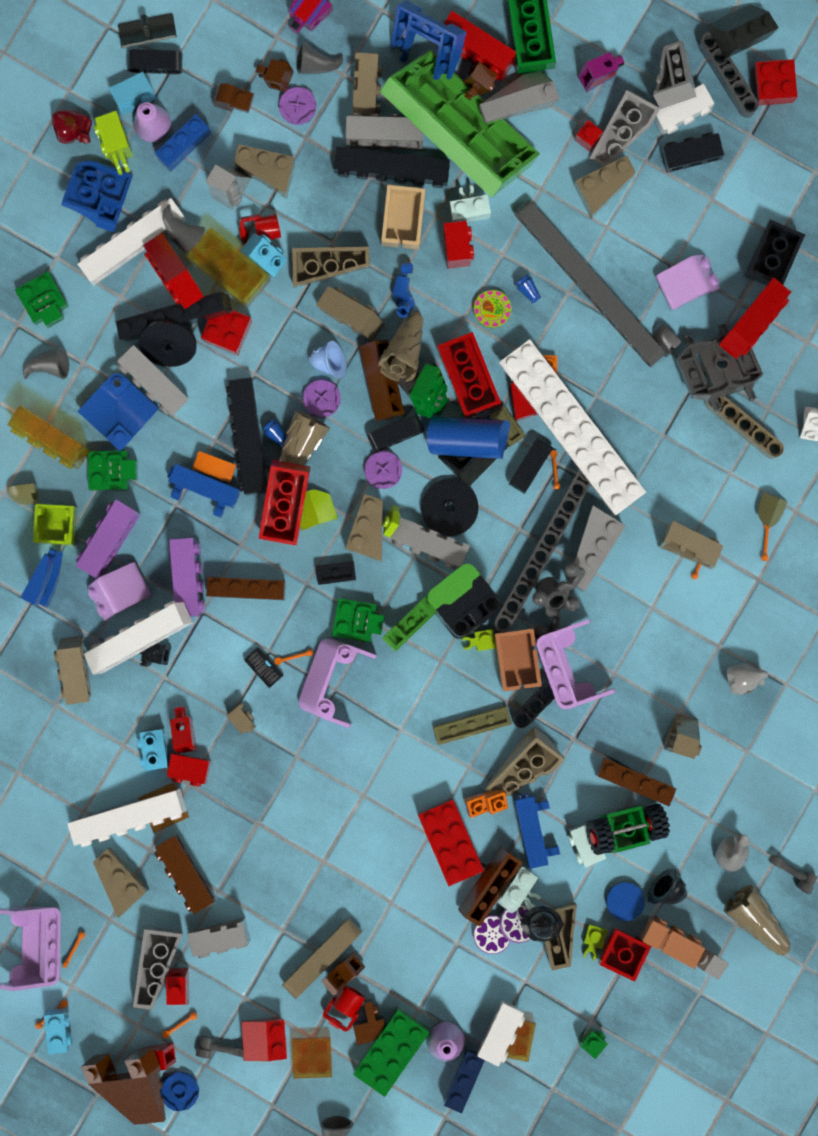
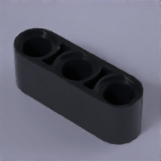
(155, 61)
(395, 433)
(530, 465)
(525, 708)

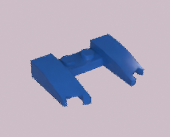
(412, 21)
(44, 580)

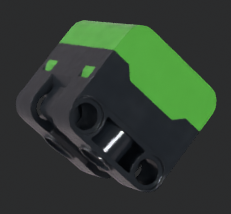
(463, 601)

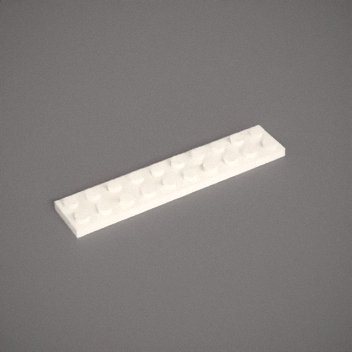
(572, 427)

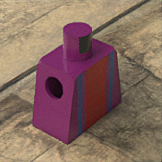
(308, 13)
(599, 70)

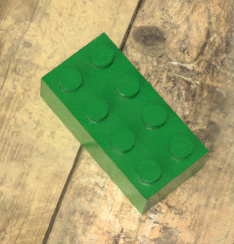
(531, 35)
(391, 1051)

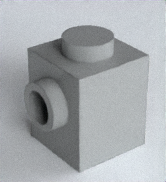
(712, 964)

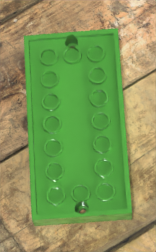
(487, 152)

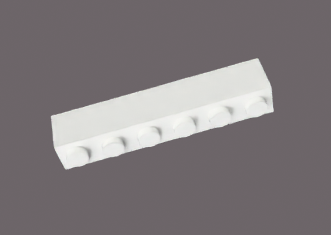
(127, 244)
(138, 637)
(126, 817)

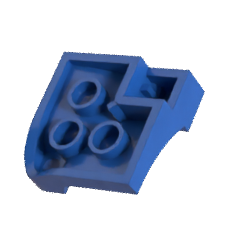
(97, 193)
(118, 410)

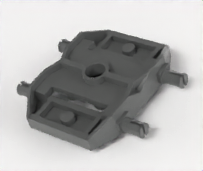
(737, 376)

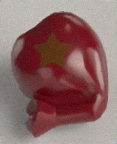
(71, 126)

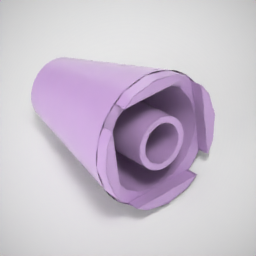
(151, 122)
(445, 1035)

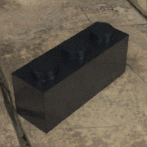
(692, 152)

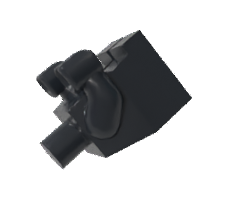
(155, 654)

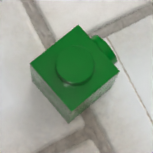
(593, 1042)

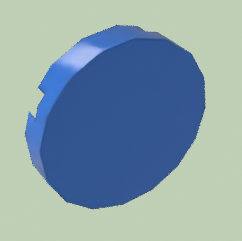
(625, 901)
(180, 1091)

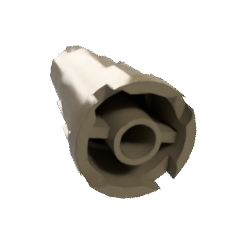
(403, 351)
(303, 438)
(753, 914)

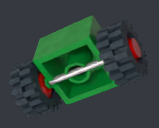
(627, 828)

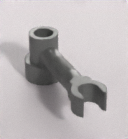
(806, 880)
(206, 1048)

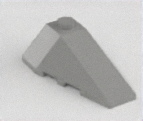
(522, 96)
(626, 125)

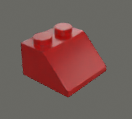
(264, 1039)

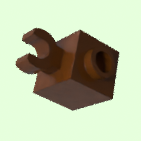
(277, 74)
(480, 80)

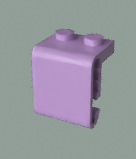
(687, 281)
(118, 590)

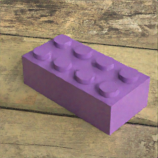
(107, 540)
(185, 575)

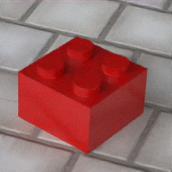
(775, 82)
(457, 246)
(227, 332)
(624, 954)

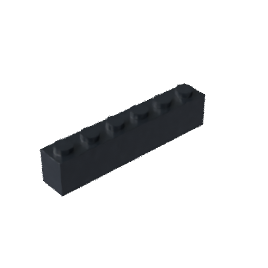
(391, 166)
(207, 308)
(248, 436)

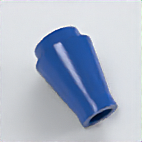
(528, 289)
(274, 432)

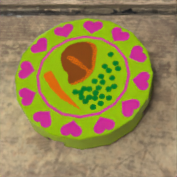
(492, 309)

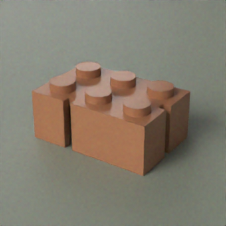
(517, 660)
(672, 941)

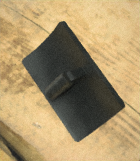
(147, 30)

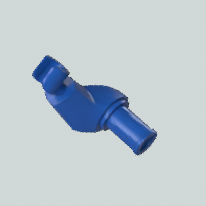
(401, 293)

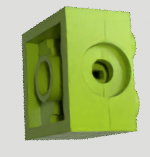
(115, 141)

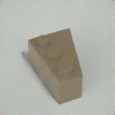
(267, 167)
(119, 881)

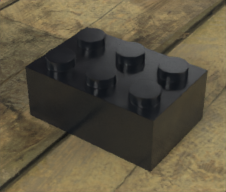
(774, 253)

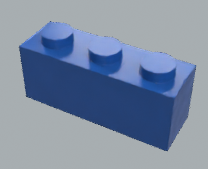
(183, 143)

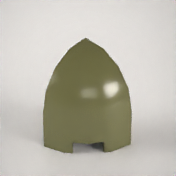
(24, 494)
(771, 509)

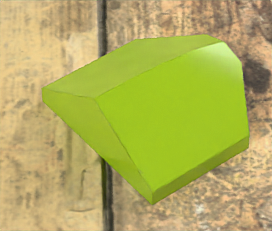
(317, 509)

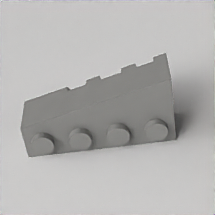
(227, 185)
(152, 379)
(596, 542)
(429, 543)
(154, 961)

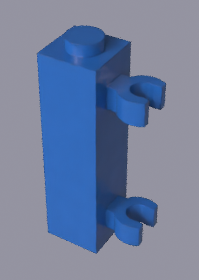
(203, 486)
(531, 830)

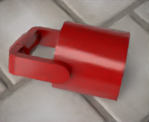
(265, 225)
(348, 1003)

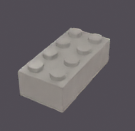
(382, 132)

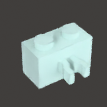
(470, 208)
(518, 890)

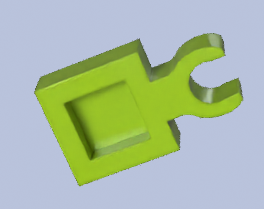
(391, 521)
(483, 640)
(595, 939)

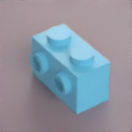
(132, 93)
(264, 254)
(153, 749)
(56, 1031)

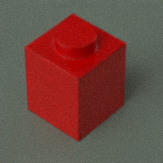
(588, 135)

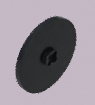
(158, 334)
(448, 492)

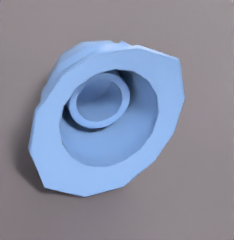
(329, 359)

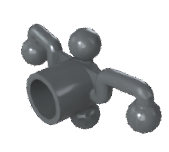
(555, 597)

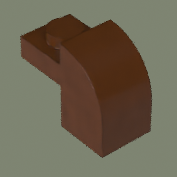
(230, 98)
(343, 973)
(370, 1029)

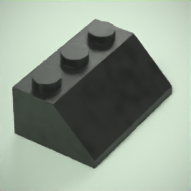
(742, 29)
(467, 468)

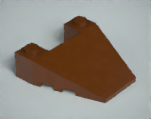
(131, 1093)

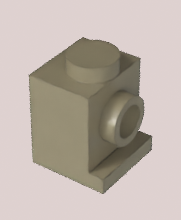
(242, 719)

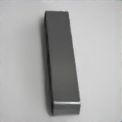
(729, 83)

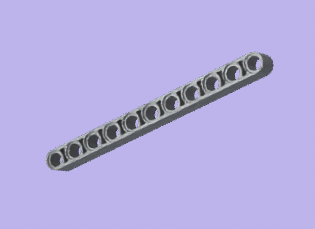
(589, 283)
(546, 549)

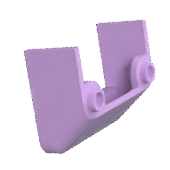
(559, 672)
(312, 695)
(39, 947)

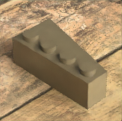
(327, 262)

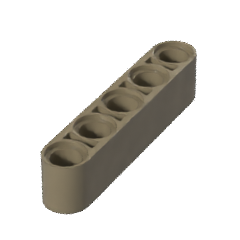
(753, 427)
(321, 958)

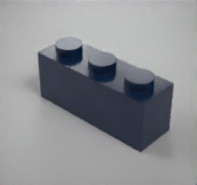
(463, 1081)

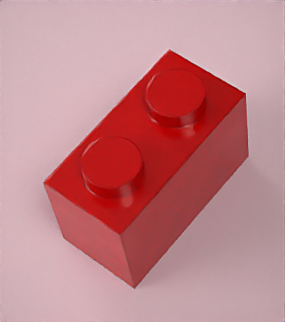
(189, 769)

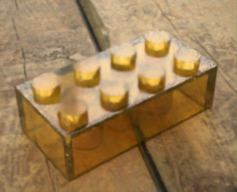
(228, 268)
(51, 439)

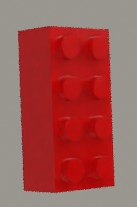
(483, 47)
(172, 271)
(756, 319)
(468, 375)
(284, 502)
(450, 842)

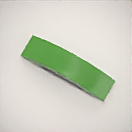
(409, 625)

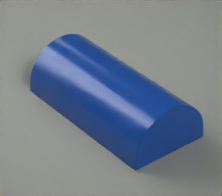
(467, 437)

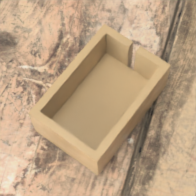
(403, 217)

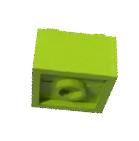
(55, 524)

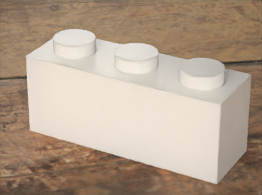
(684, 112)
(501, 1033)

